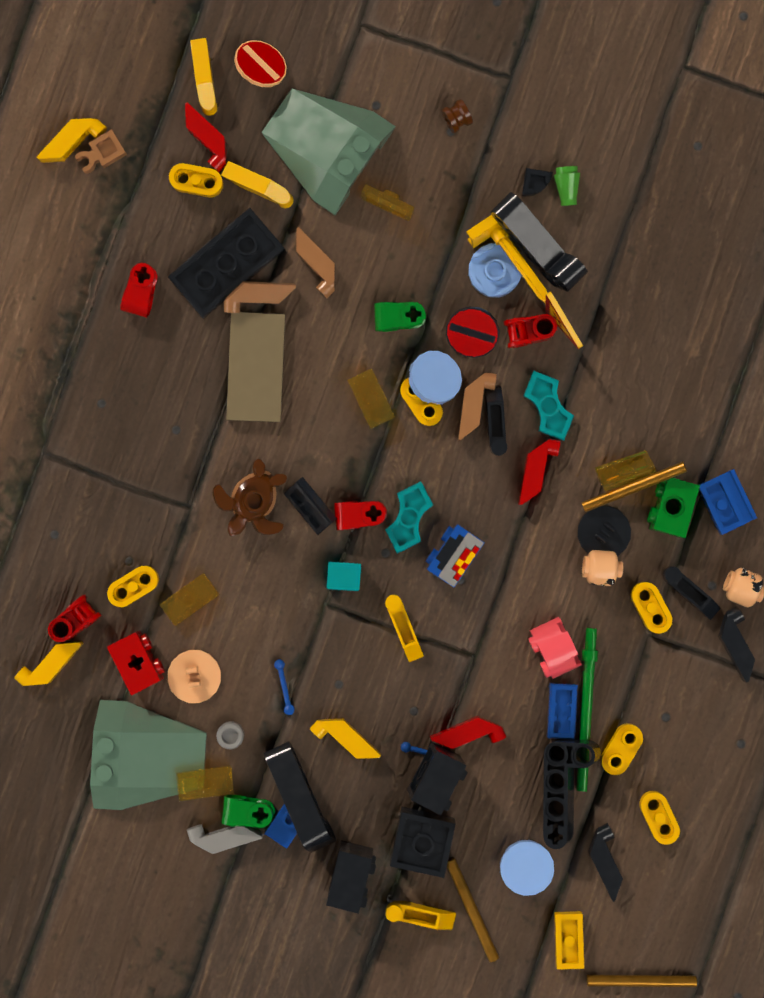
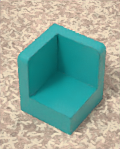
(344, 576)

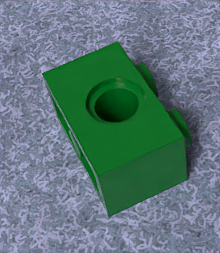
(685, 495)

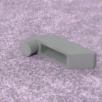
(223, 838)

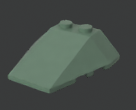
(325, 143)
(139, 755)

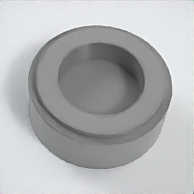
(230, 735)

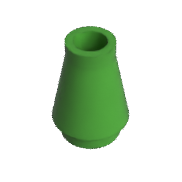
(567, 184)

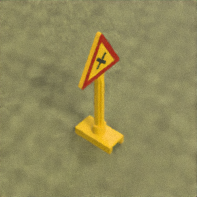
(490, 228)

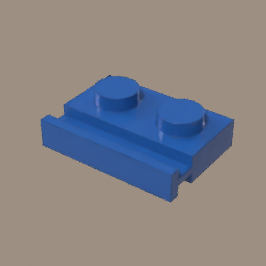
(727, 502)

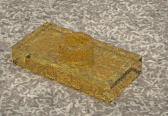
(388, 201)
(371, 398)
(625, 470)
(189, 599)
(204, 783)

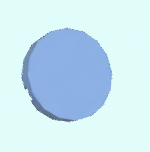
(493, 271)
(435, 377)
(526, 867)

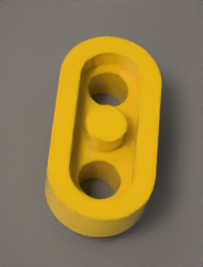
(196, 180)
(418, 406)
(133, 585)
(651, 607)
(619, 748)
(659, 816)

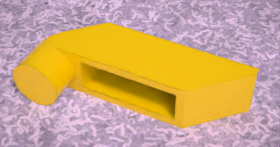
(203, 76)
(70, 138)
(257, 184)
(403, 627)
(50, 665)
(346, 736)
(420, 915)

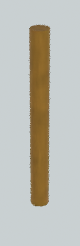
(634, 486)
(472, 910)
(641, 981)

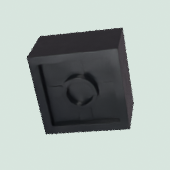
(437, 778)
(422, 842)
(350, 876)

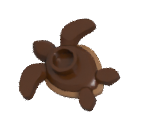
(251, 501)

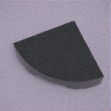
(535, 181)

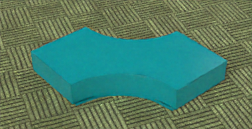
(553, 417)
(405, 529)

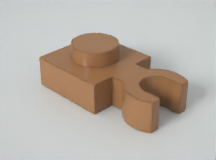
(105, 150)

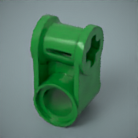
(392, 316)
(242, 810)

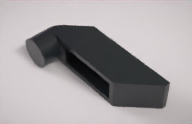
(496, 421)
(690, 592)
(735, 643)
(604, 861)

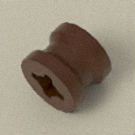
(457, 116)

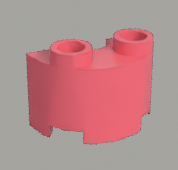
(555, 647)

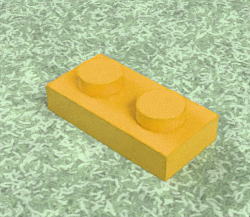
(569, 940)

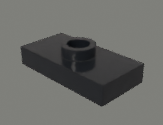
(310, 506)

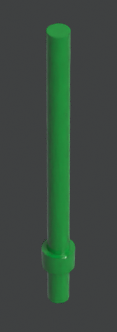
(589, 656)

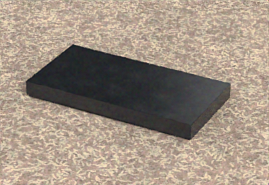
(226, 262)

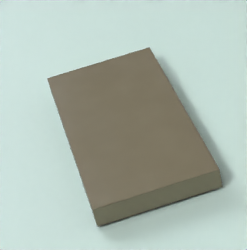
(256, 367)

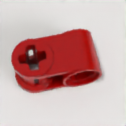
(139, 296)
(528, 330)
(354, 514)
(74, 618)

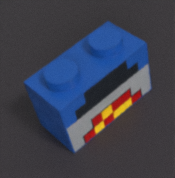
(454, 555)

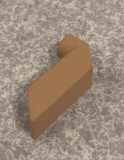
(317, 261)
(257, 293)
(473, 403)

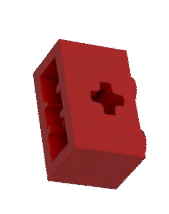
(133, 676)

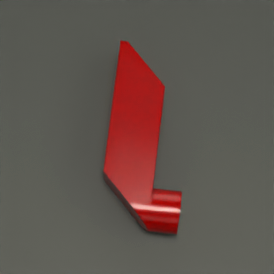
(208, 136)
(535, 469)
(469, 731)

